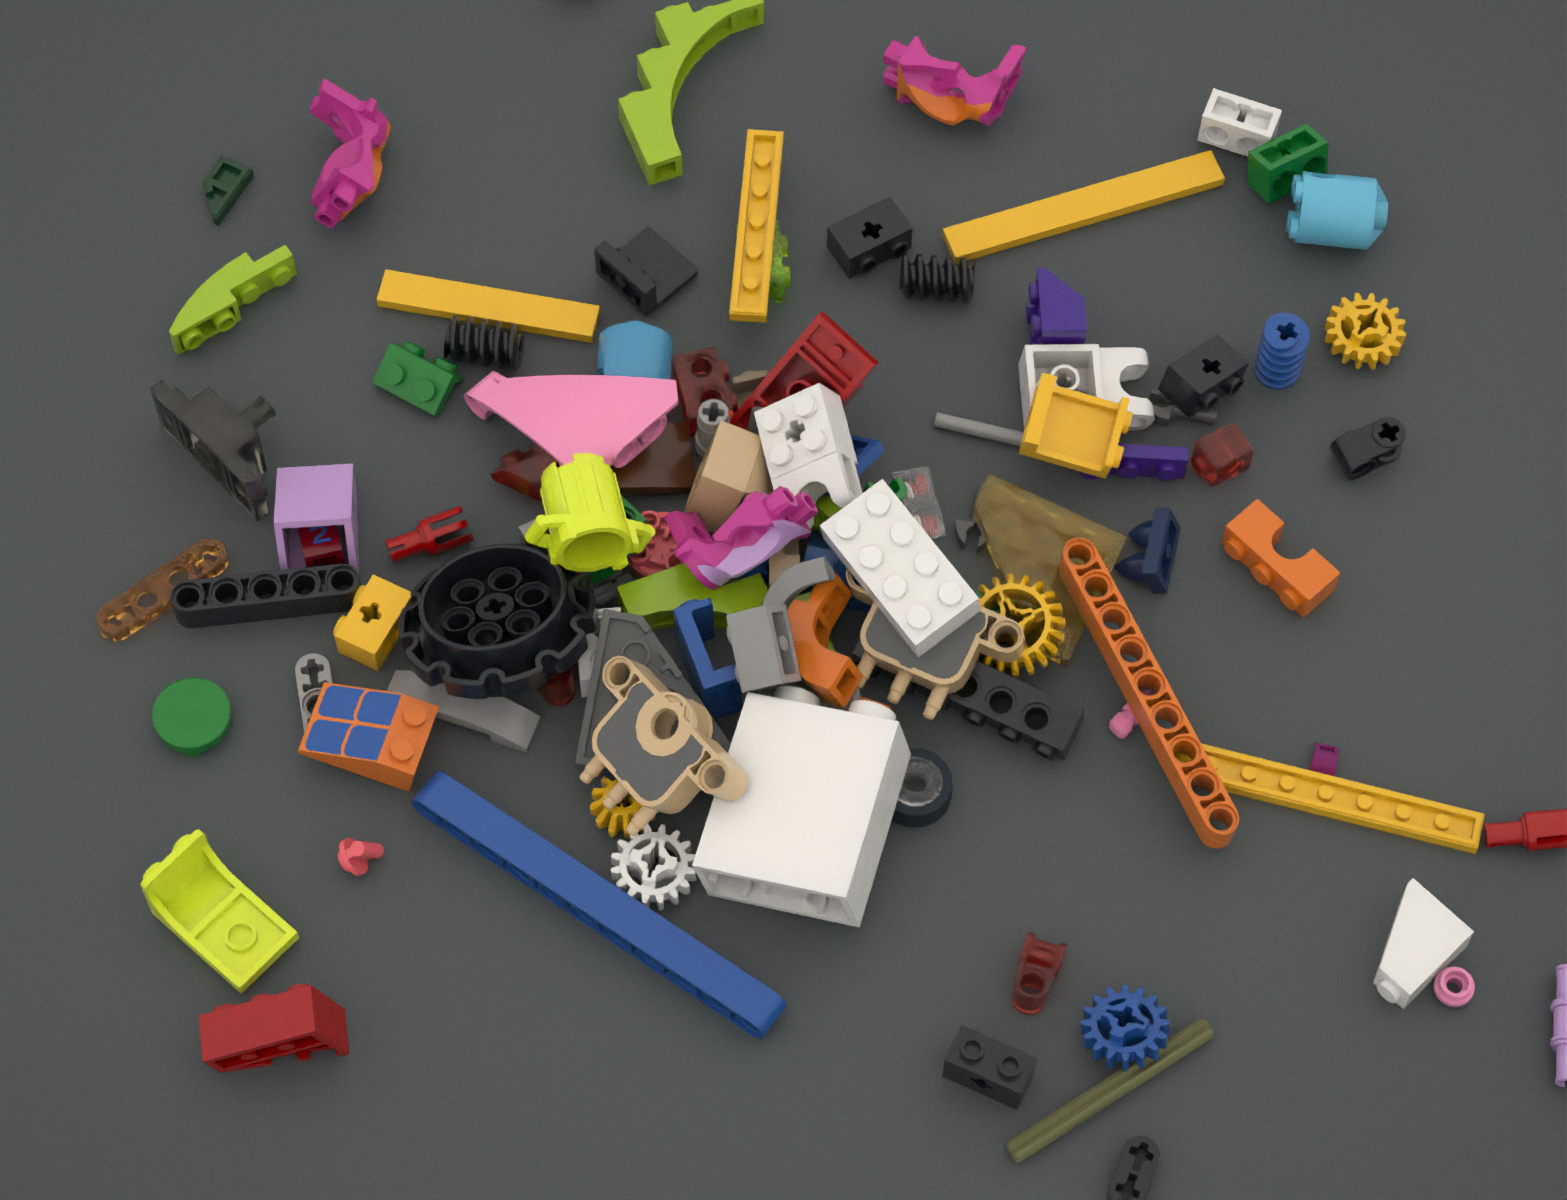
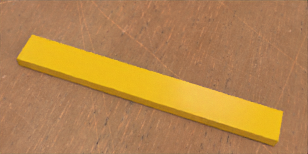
(1083, 206)
(1346, 800)

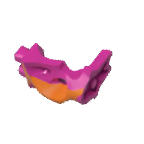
(932, 83)
(354, 167)

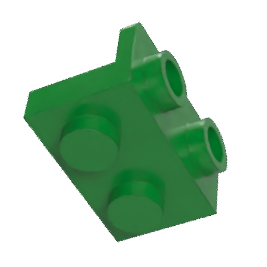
(417, 377)

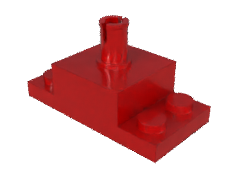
(818, 356)

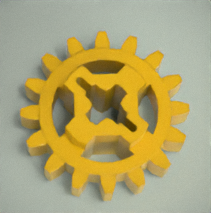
(1364, 331)

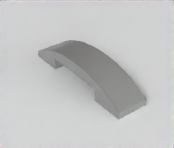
(496, 716)

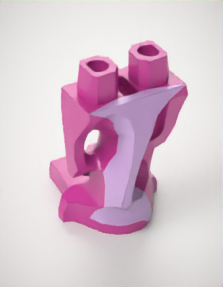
(746, 539)

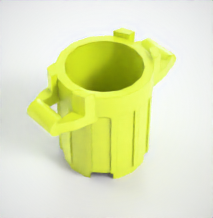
(586, 517)

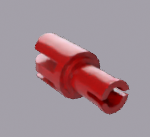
(424, 538)
(1534, 831)

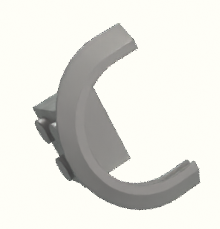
(764, 637)

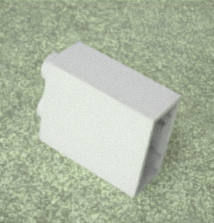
(811, 809)

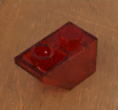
(524, 470)

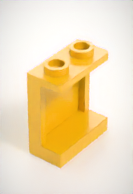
(1074, 429)

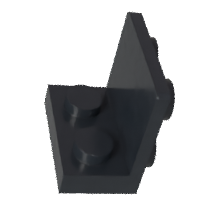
(644, 270)

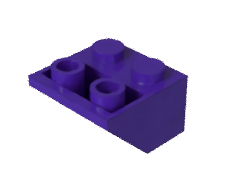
(1055, 311)

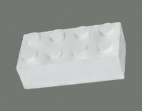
(900, 568)

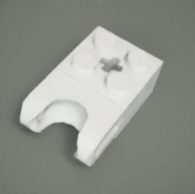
(1087, 371)
(810, 446)

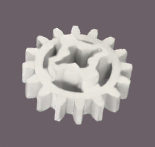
(640, 856)

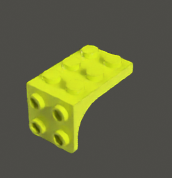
(215, 912)

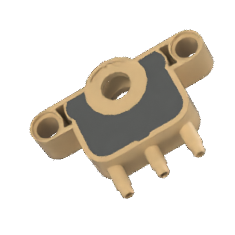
(945, 665)
(644, 758)

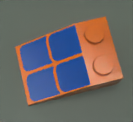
(369, 732)

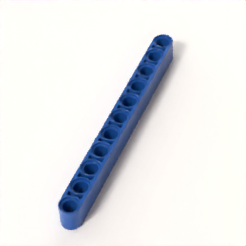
(599, 905)

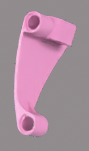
(579, 412)

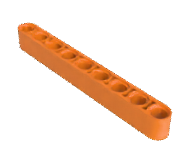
(1148, 708)

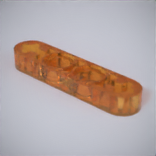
(158, 584)

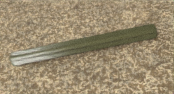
(1107, 1092)

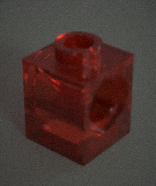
(1221, 454)

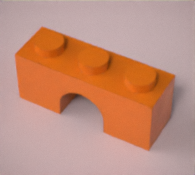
(1298, 582)

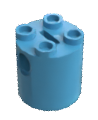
(635, 351)

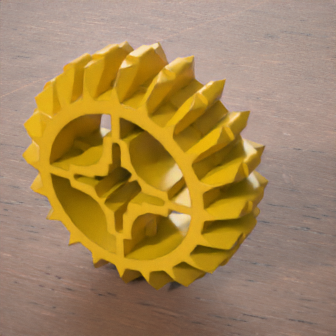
(1027, 619)

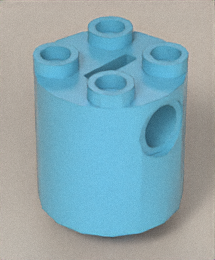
(1336, 210)

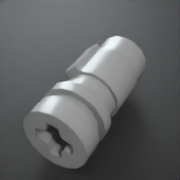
(708, 419)

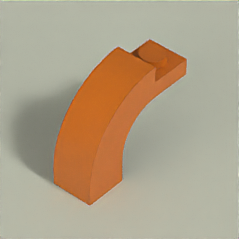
(825, 672)

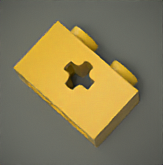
(372, 623)

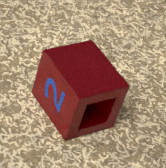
(321, 545)

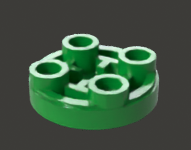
(192, 715)

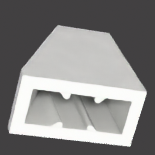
(1419, 945)

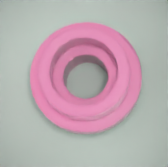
(1459, 977)

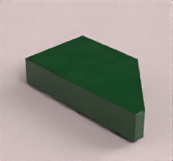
(225, 185)

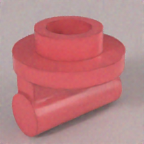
(355, 854)

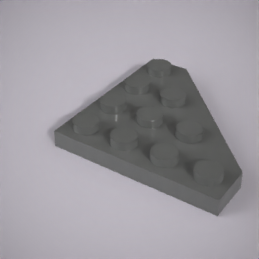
(633, 638)

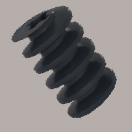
(937, 277)
(484, 343)

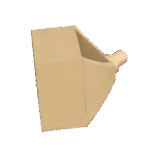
(728, 473)

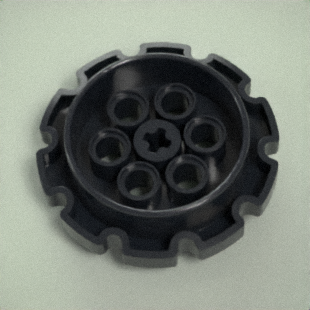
(497, 621)

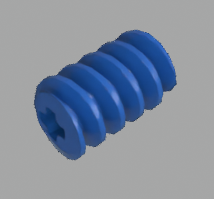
(1281, 351)

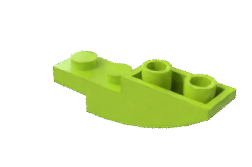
(217, 301)

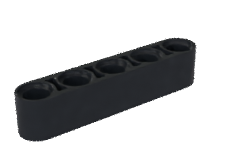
(251, 586)

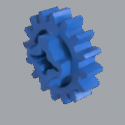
(1128, 1031)

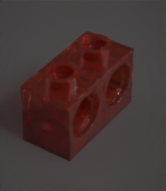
(696, 390)

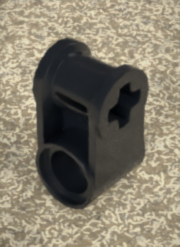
(1369, 447)

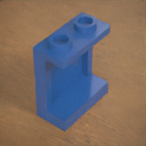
(716, 688)

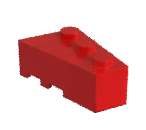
(272, 1027)

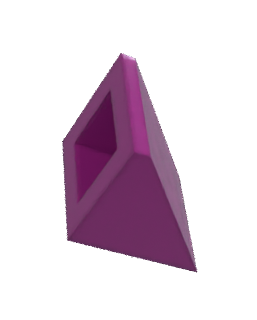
(1324, 759)

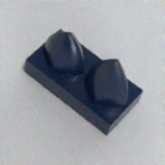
(1156, 564)

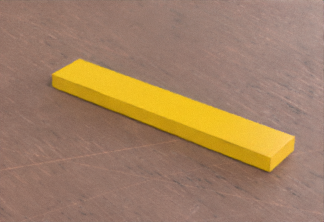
(756, 226)
(529, 311)

